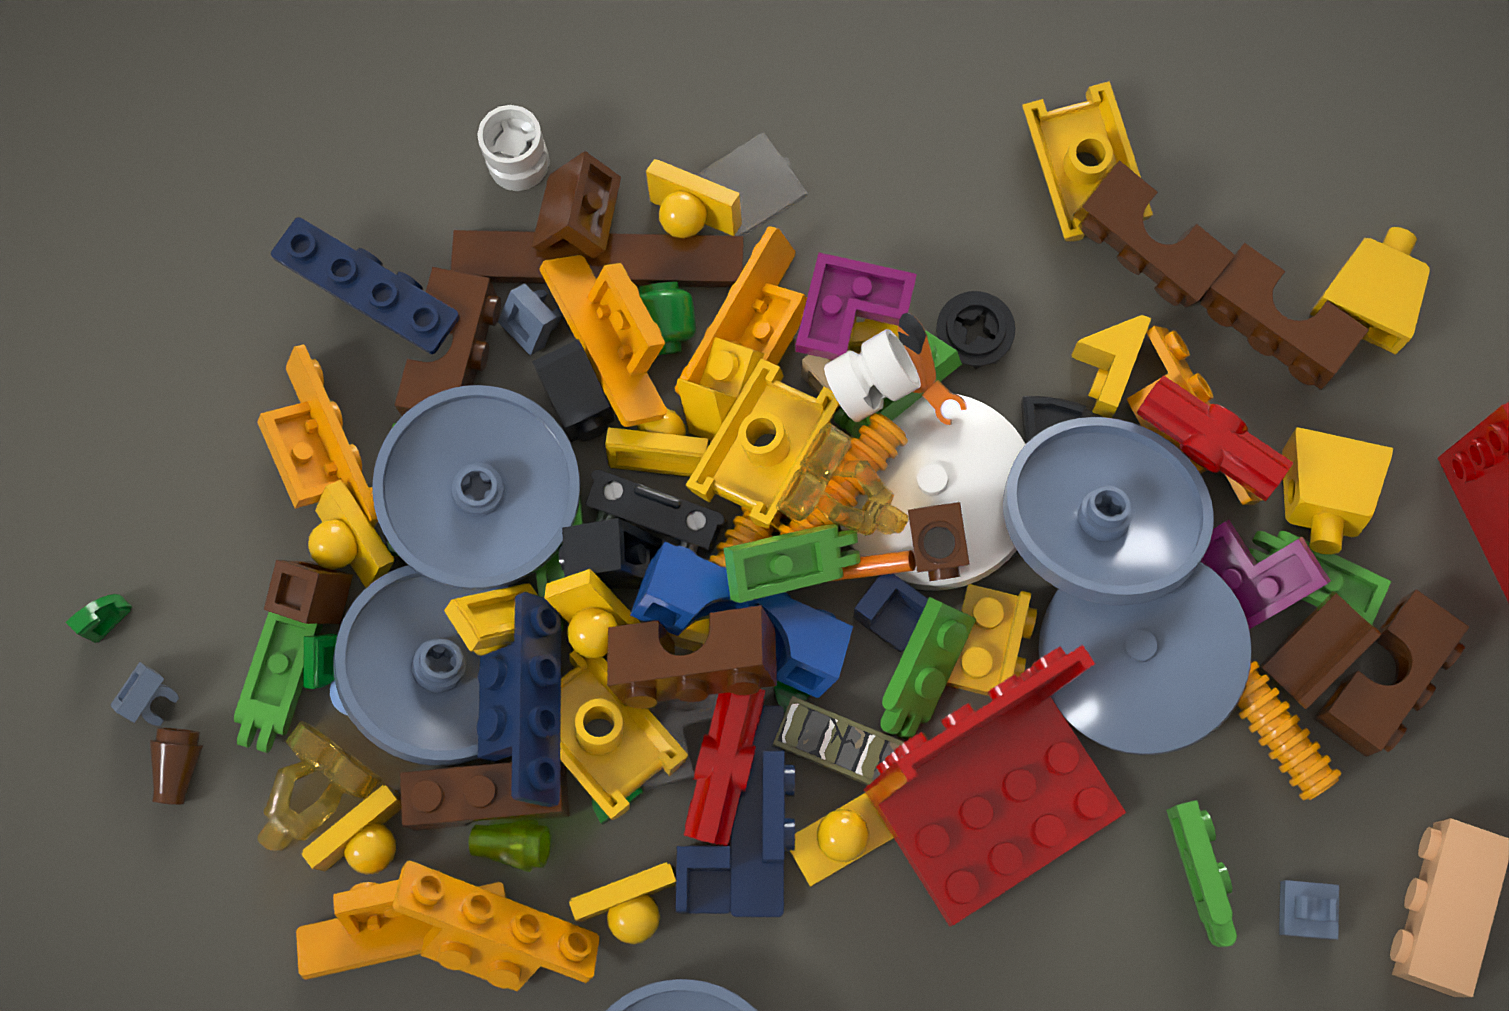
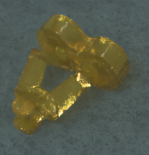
(827, 459)
(316, 754)

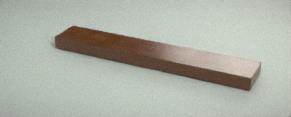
(645, 257)

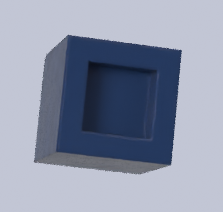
(891, 610)
(703, 880)

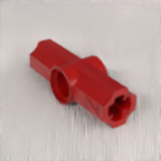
(1214, 438)
(724, 767)

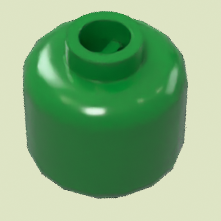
(673, 313)

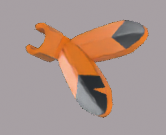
(916, 342)

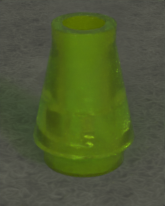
(515, 844)

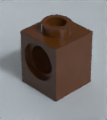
(939, 516)
(308, 592)

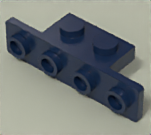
(366, 285)
(524, 702)
(759, 827)

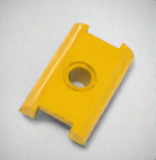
(1073, 129)
(756, 474)
(623, 759)

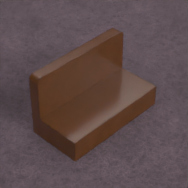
(578, 205)
(1320, 649)

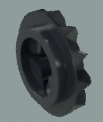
(968, 308)

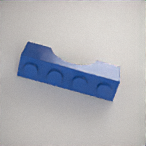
(687, 588)

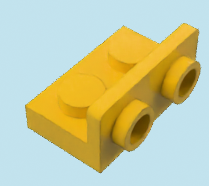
(994, 640)

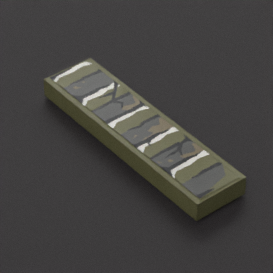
(833, 741)

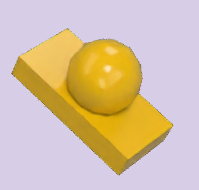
(691, 201)
(656, 447)
(347, 537)
(589, 611)
(486, 618)
(359, 836)
(839, 839)
(630, 909)

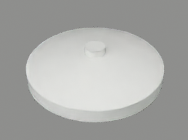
(947, 466)

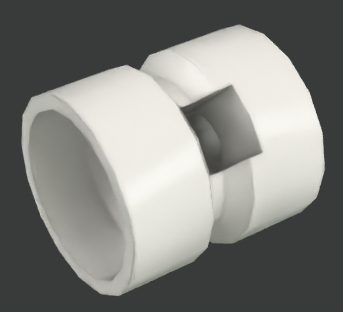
(513, 147)
(867, 378)

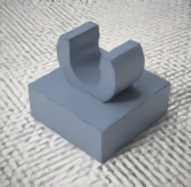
(529, 318)
(138, 694)
(1309, 910)

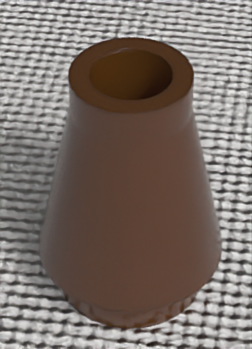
(173, 763)

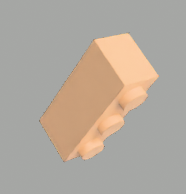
(1451, 907)

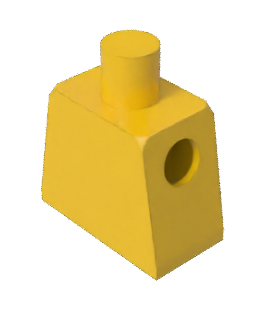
(1381, 289)
(1332, 485)

